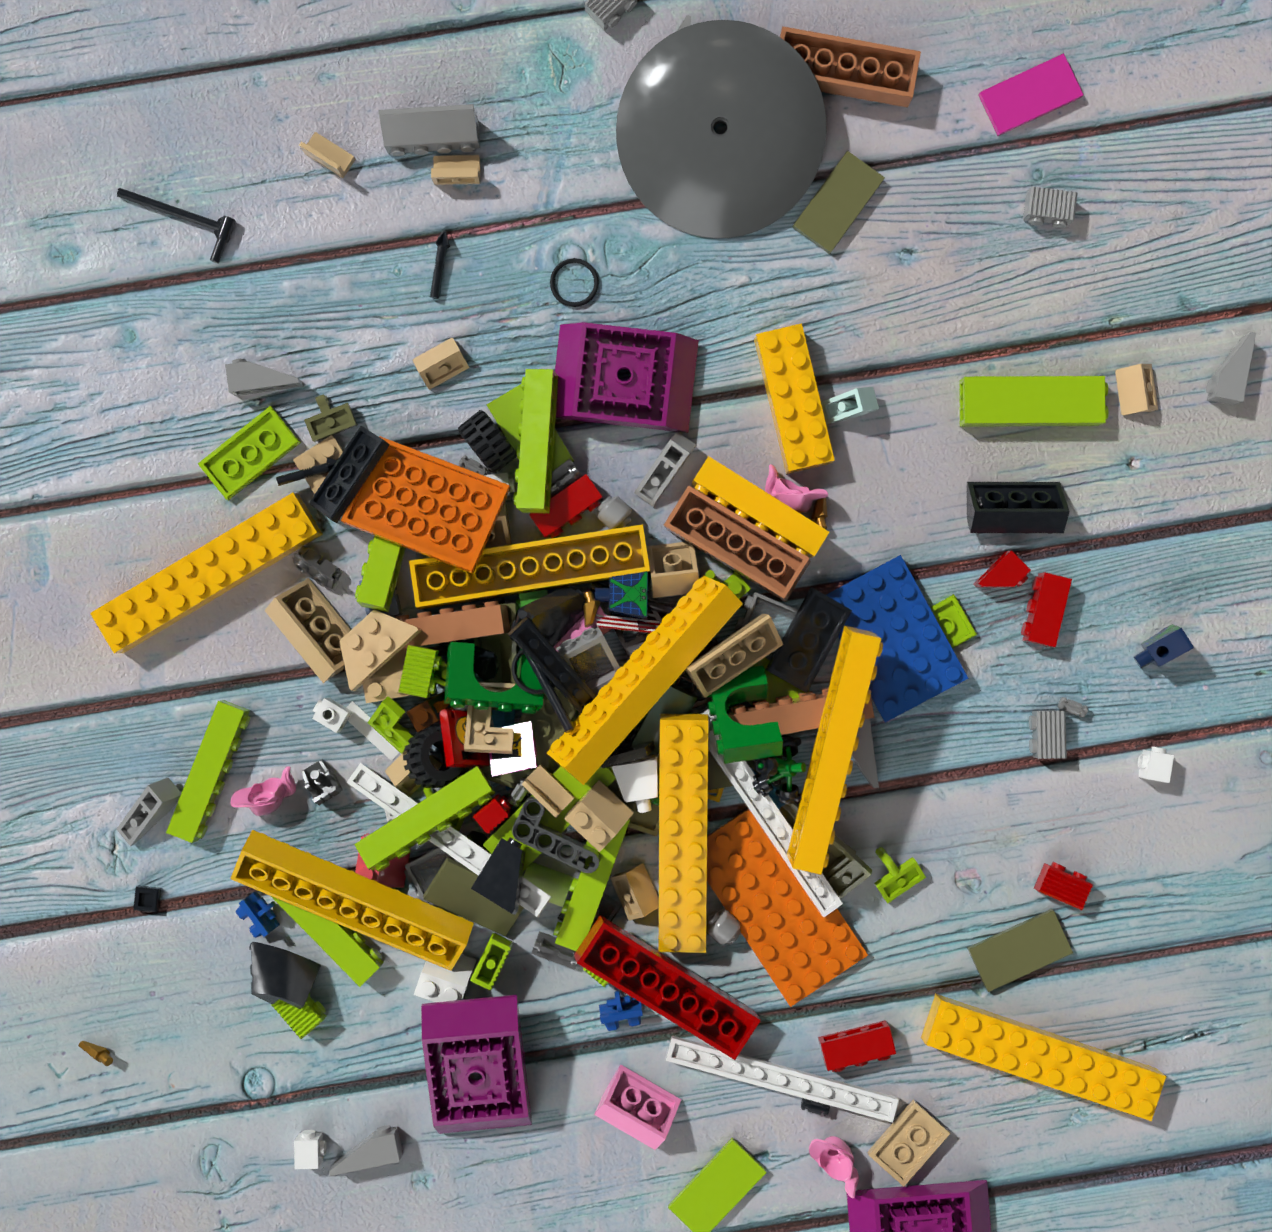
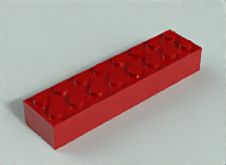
(667, 987)

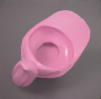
(790, 494)
(265, 796)
(836, 1160)

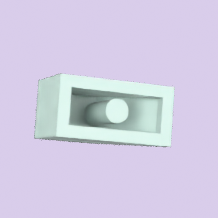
(850, 405)

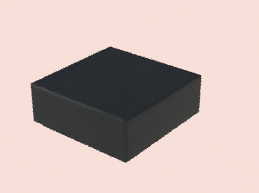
(147, 898)

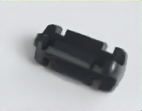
(815, 1107)

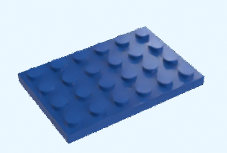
(915, 652)

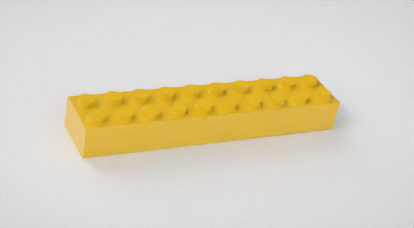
(532, 567)
(206, 573)
(644, 678)
(833, 749)
(683, 832)
(351, 900)
(1043, 1057)

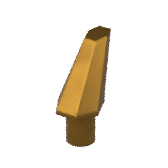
(820, 512)
(590, 608)
(97, 1052)

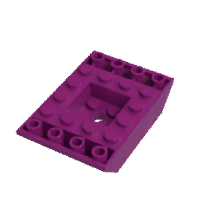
(659, 383)
(478, 1038)
(921, 1208)

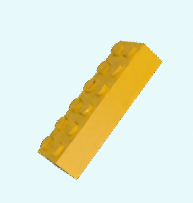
(793, 398)
(759, 507)

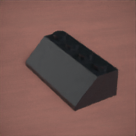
(1016, 507)

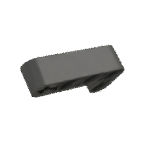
(558, 840)

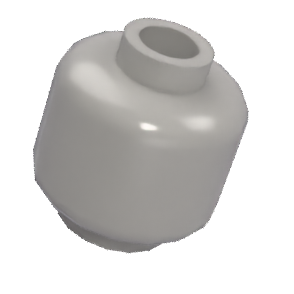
(614, 513)
(723, 927)

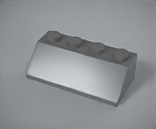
(430, 129)

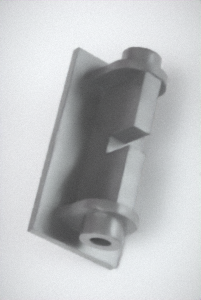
(564, 477)
(308, 561)
(546, 948)

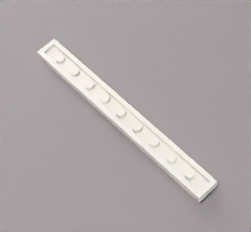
(773, 825)
(449, 840)
(783, 1079)

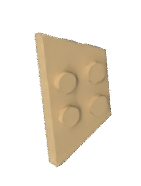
(373, 645)

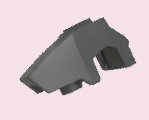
(321, 782)

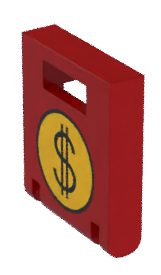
(453, 734)

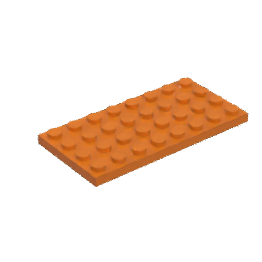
(775, 912)

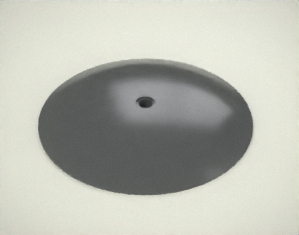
(732, 179)

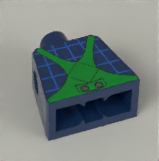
(626, 595)
(1172, 642)

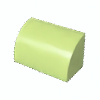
(550, 881)

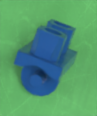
(259, 913)
(620, 1009)

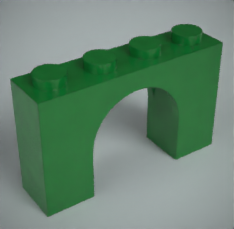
(464, 689)
(741, 741)

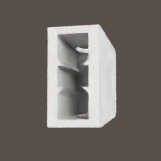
(639, 781)

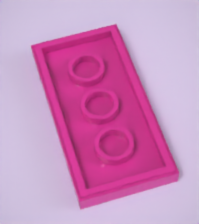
(1030, 94)

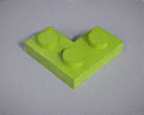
(386, 723)

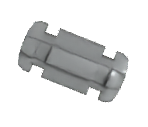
(472, 465)
(1072, 707)
(518, 794)

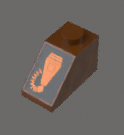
(428, 712)

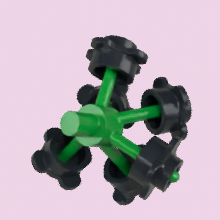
(775, 769)

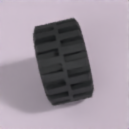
(487, 441)
(419, 762)

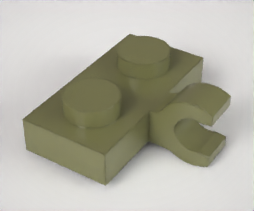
(329, 420)

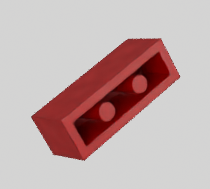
(567, 507)
(1046, 609)
(857, 1046)

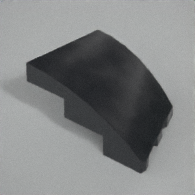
(281, 975)

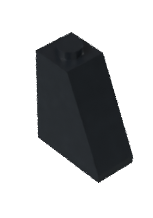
(556, 612)
(502, 875)

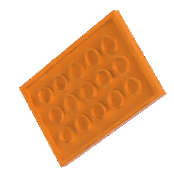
(428, 506)

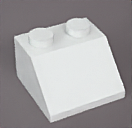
(445, 985)

